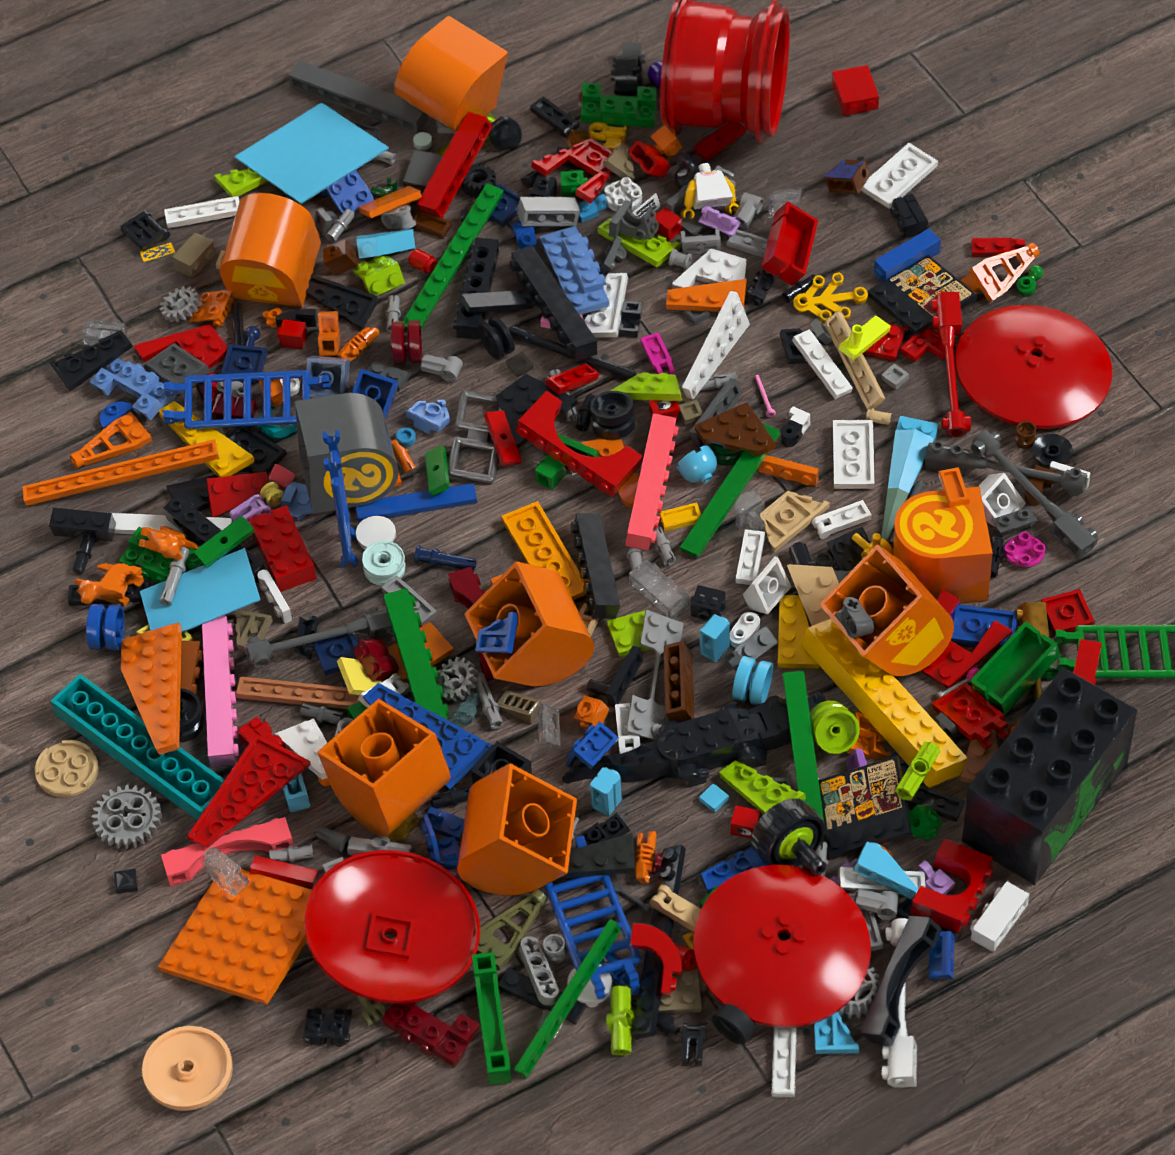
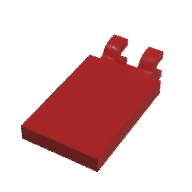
(972, 714)

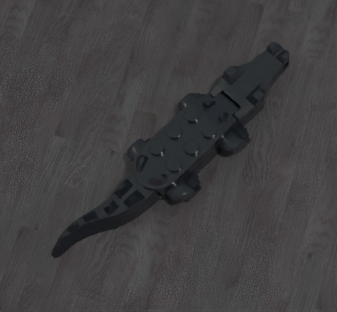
(702, 744)

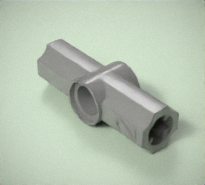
(362, 845)

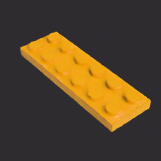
(542, 546)

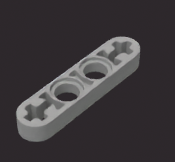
(539, 970)

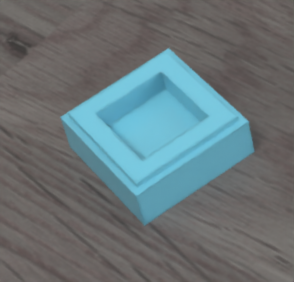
(713, 798)

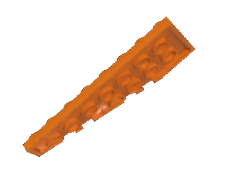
(154, 678)

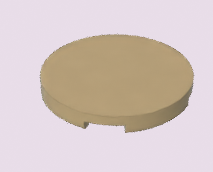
(66, 768)

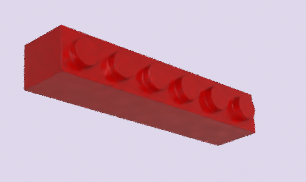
(454, 164)

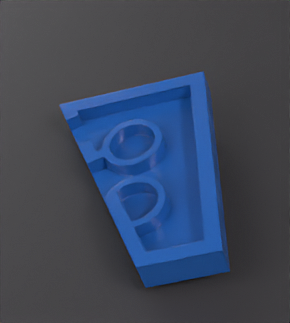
(725, 870)

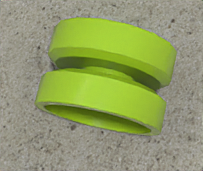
(834, 727)

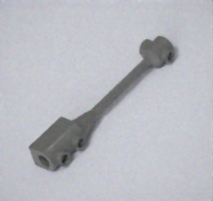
(943, 457)
(1065, 527)
(373, 623)

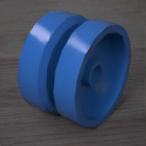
(105, 627)

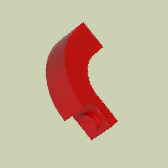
(654, 940)

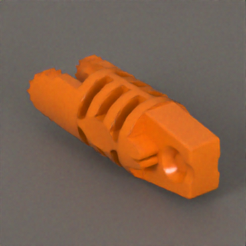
(358, 343)
(645, 856)

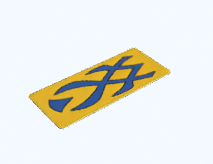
(157, 252)

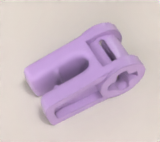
(250, 508)

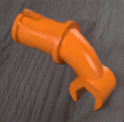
(402, 456)

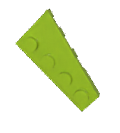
(652, 251)
(755, 788)

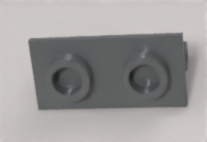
(1016, 520)

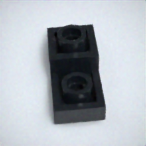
(607, 830)

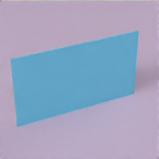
(204, 593)

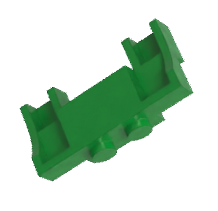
(618, 110)
(153, 564)

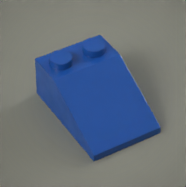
(378, 388)

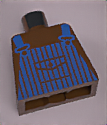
(848, 176)

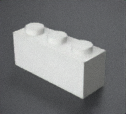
(999, 916)

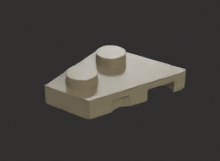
(621, 162)
(250, 625)

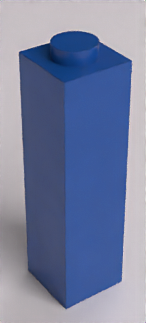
(906, 254)

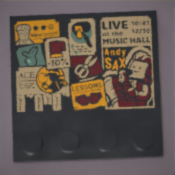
(910, 293)
(864, 807)

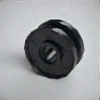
(496, 338)

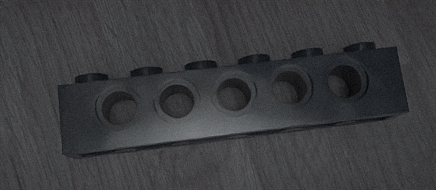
(477, 280)
(200, 528)

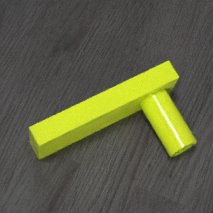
(864, 337)

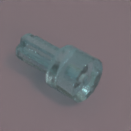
(467, 710)

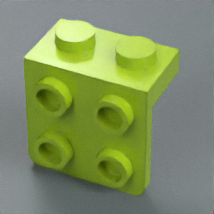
(379, 274)

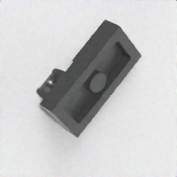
(613, 251)

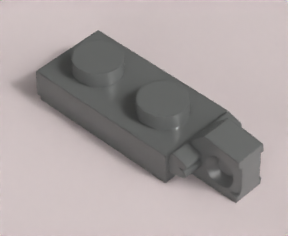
(752, 647)

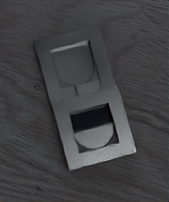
(302, 315)
(630, 319)

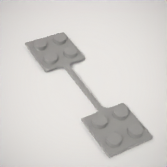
(646, 715)

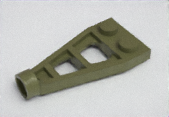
(505, 952)

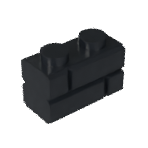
(909, 215)

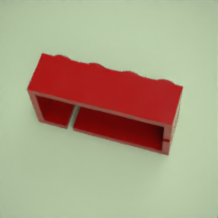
(789, 243)
(283, 549)

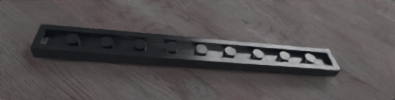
(652, 973)

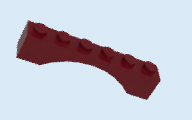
(466, 591)

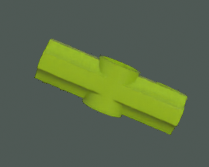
(923, 762)
(620, 1020)

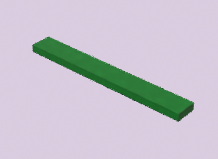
(724, 500)
(802, 739)
(568, 999)

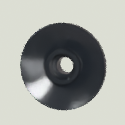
(1052, 448)

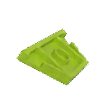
(651, 387)

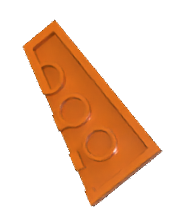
(705, 297)

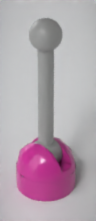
(970, 674)

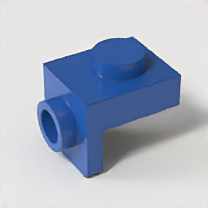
(524, 235)

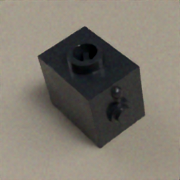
(544, 187)
(707, 602)

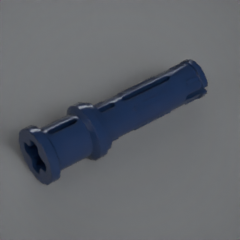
(436, 557)

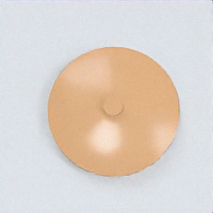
(187, 1068)

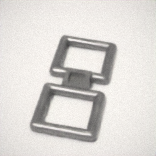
(476, 438)

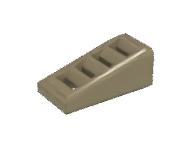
(527, 716)

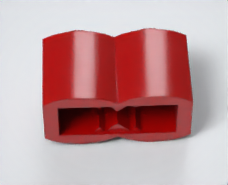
(649, 159)

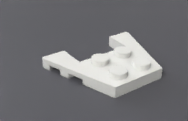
(713, 268)

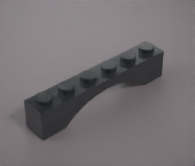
(883, 1016)

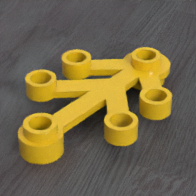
(827, 298)

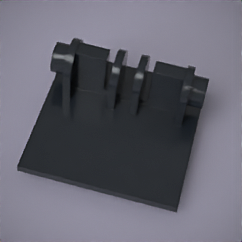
(846, 551)
(327, 1024)

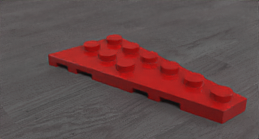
(252, 781)

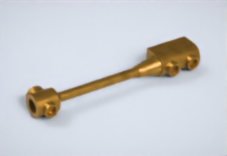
(1035, 615)

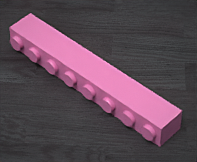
(219, 693)

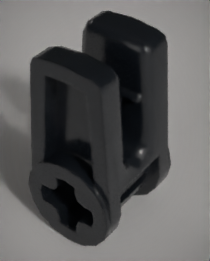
(696, 1036)

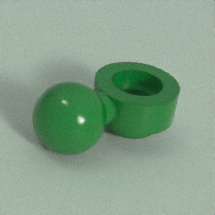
(1034, 273)

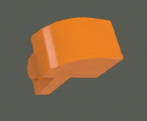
(328, 333)

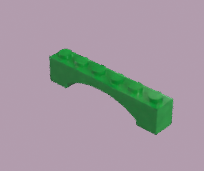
(491, 1018)

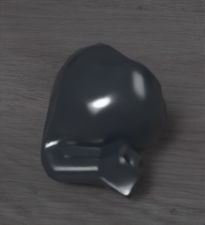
(505, 133)
(686, 171)

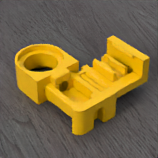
(610, 134)

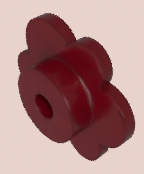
(657, 862)

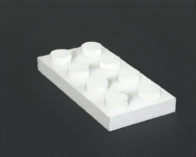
(899, 175)
(853, 454)

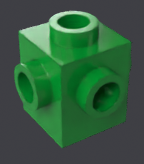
(571, 181)
(924, 822)

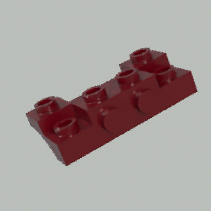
(431, 1033)

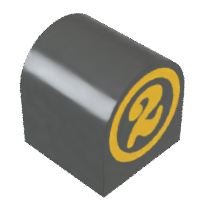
(364, 449)

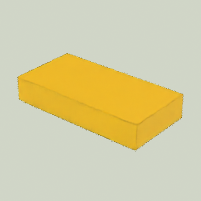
(679, 516)

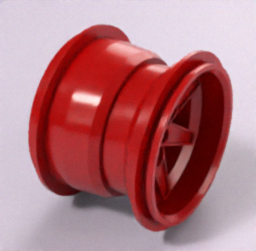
(724, 67)

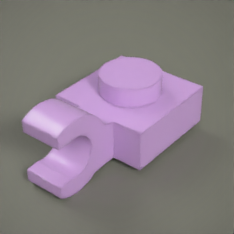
(936, 880)

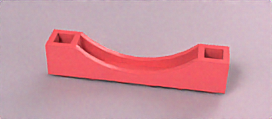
(184, 863)

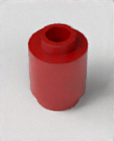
(422, 261)
(687, 957)

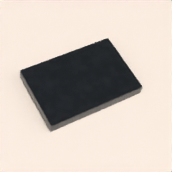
(263, 450)

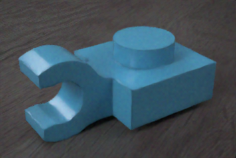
(590, 211)

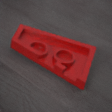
(231, 491)

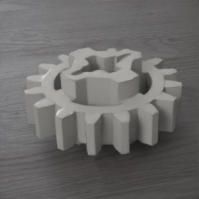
(180, 304)
(457, 678)

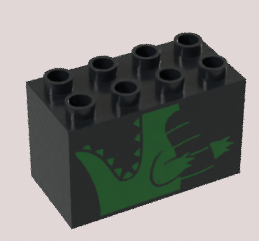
(1048, 775)

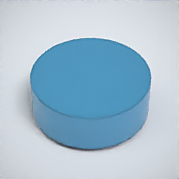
(406, 437)

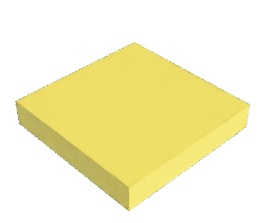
(355, 676)

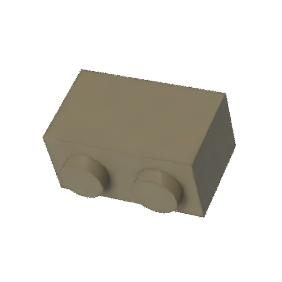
(193, 255)

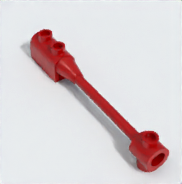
(948, 324)

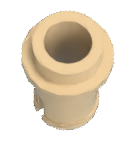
(878, 416)

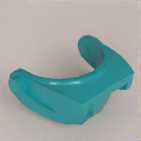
(277, 431)

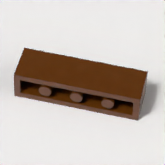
(678, 682)

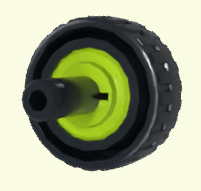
(790, 836)

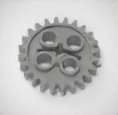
(126, 816)

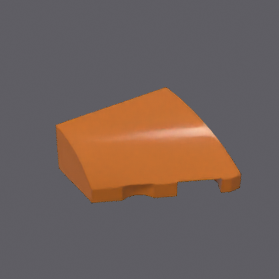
(869, 740)

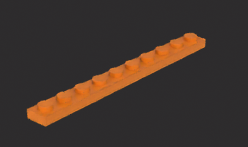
(120, 472)

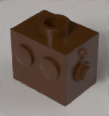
(340, 257)

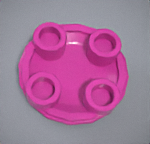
(1024, 550)

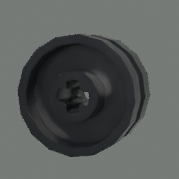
(612, 415)
(190, 716)

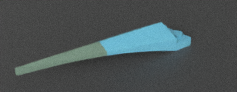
(907, 461)

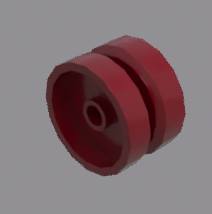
(403, 342)

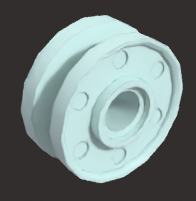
(386, 553)

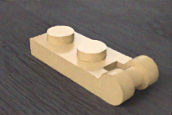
(677, 909)

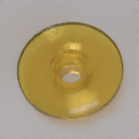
(404, 829)

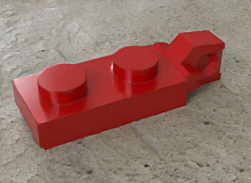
(994, 246)

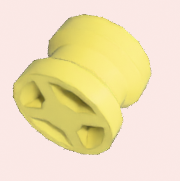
(272, 494)

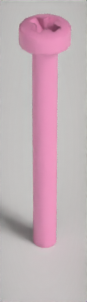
(770, 412)

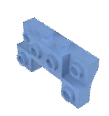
(135, 382)

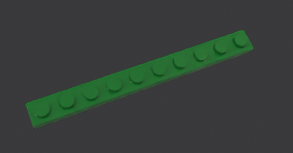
(454, 255)

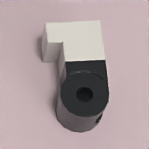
(796, 427)

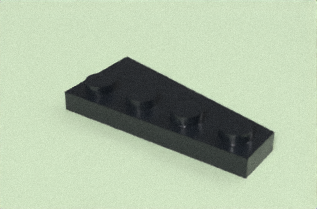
(196, 491)

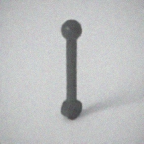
(619, 889)

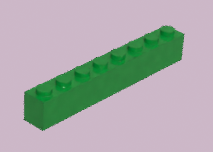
(413, 651)

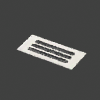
(653, 201)

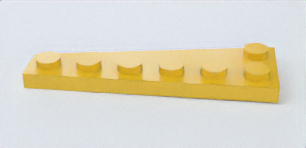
(231, 456)

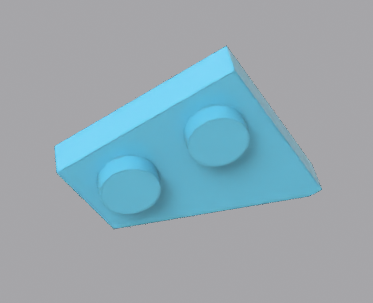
(833, 1037)

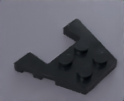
(521, 395)

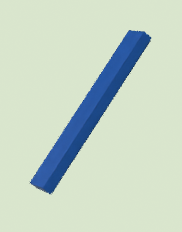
(418, 502)

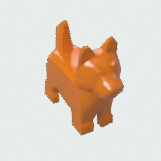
(166, 541)
(112, 585)

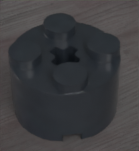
(626, 74)

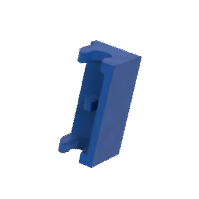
(942, 958)

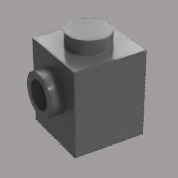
(633, 49)

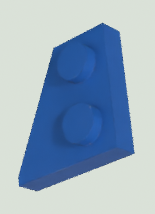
(498, 636)

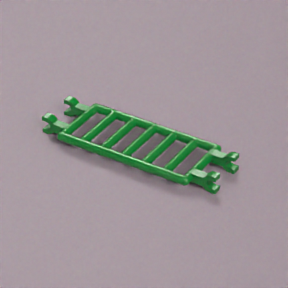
(1063, 637)

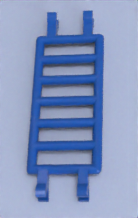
(186, 389)
(340, 498)
(564, 924)

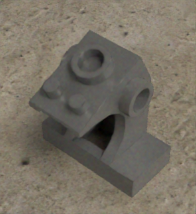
(631, 225)

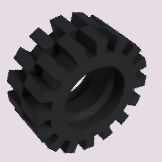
(475, 173)

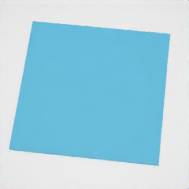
(311, 153)

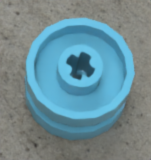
(752, 681)

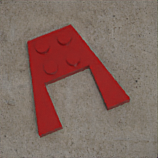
(588, 156)
(199, 342)
(957, 661)

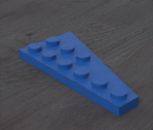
(458, 746)

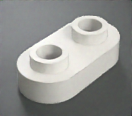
(744, 628)

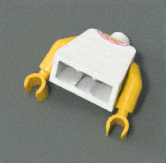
(711, 190)

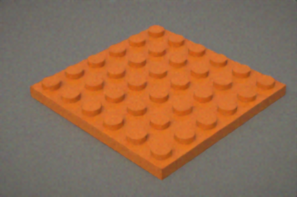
(242, 940)

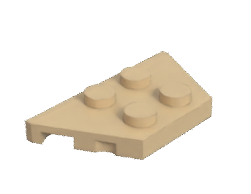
(789, 517)
(813, 585)

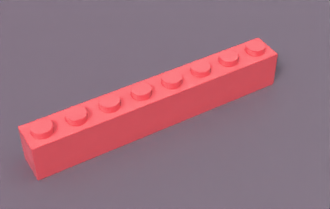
(650, 482)

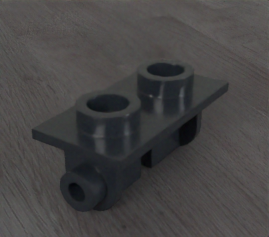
(762, 281)
(306, 627)

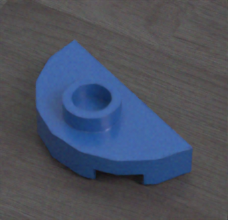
(114, 412)

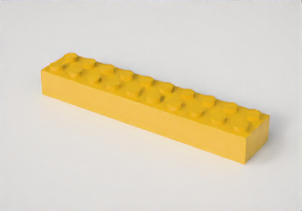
(882, 701)

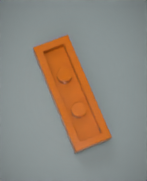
(789, 470)

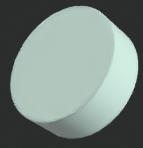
(422, 141)

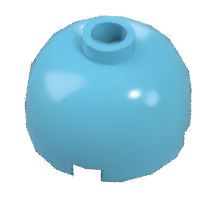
(698, 466)

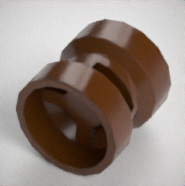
(1025, 434)

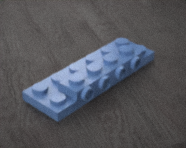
(575, 269)

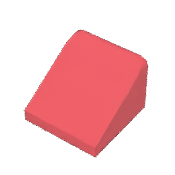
(281, 476)

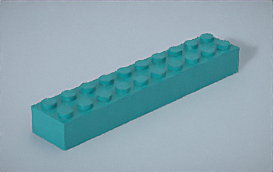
(127, 740)

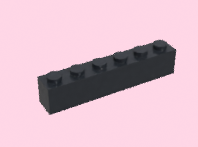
(595, 566)

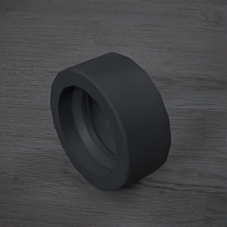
(733, 1023)

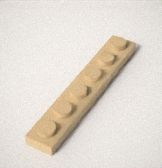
(859, 368)

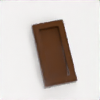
(432, 224)

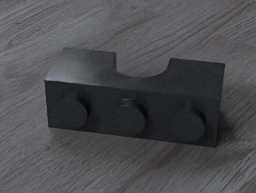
(96, 524)

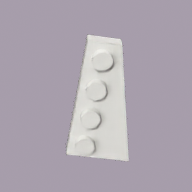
(606, 321)
(305, 741)

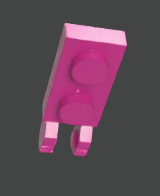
(657, 353)

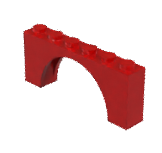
(605, 472)

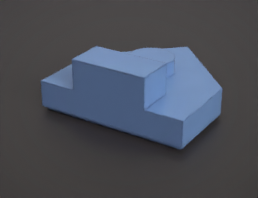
(429, 416)
(297, 500)

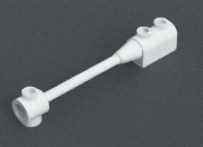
(903, 1053)

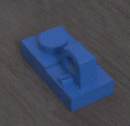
(445, 823)

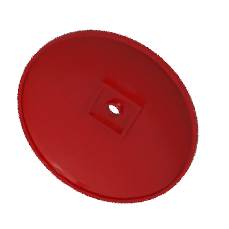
(1014, 386)
(397, 895)
(773, 978)

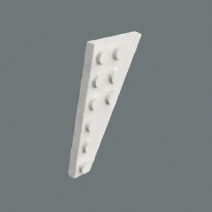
(722, 337)

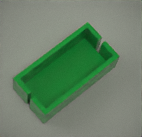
(1015, 667)

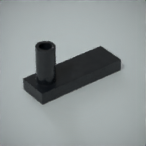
(621, 681)

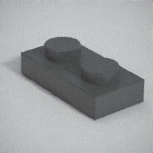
(390, 372)

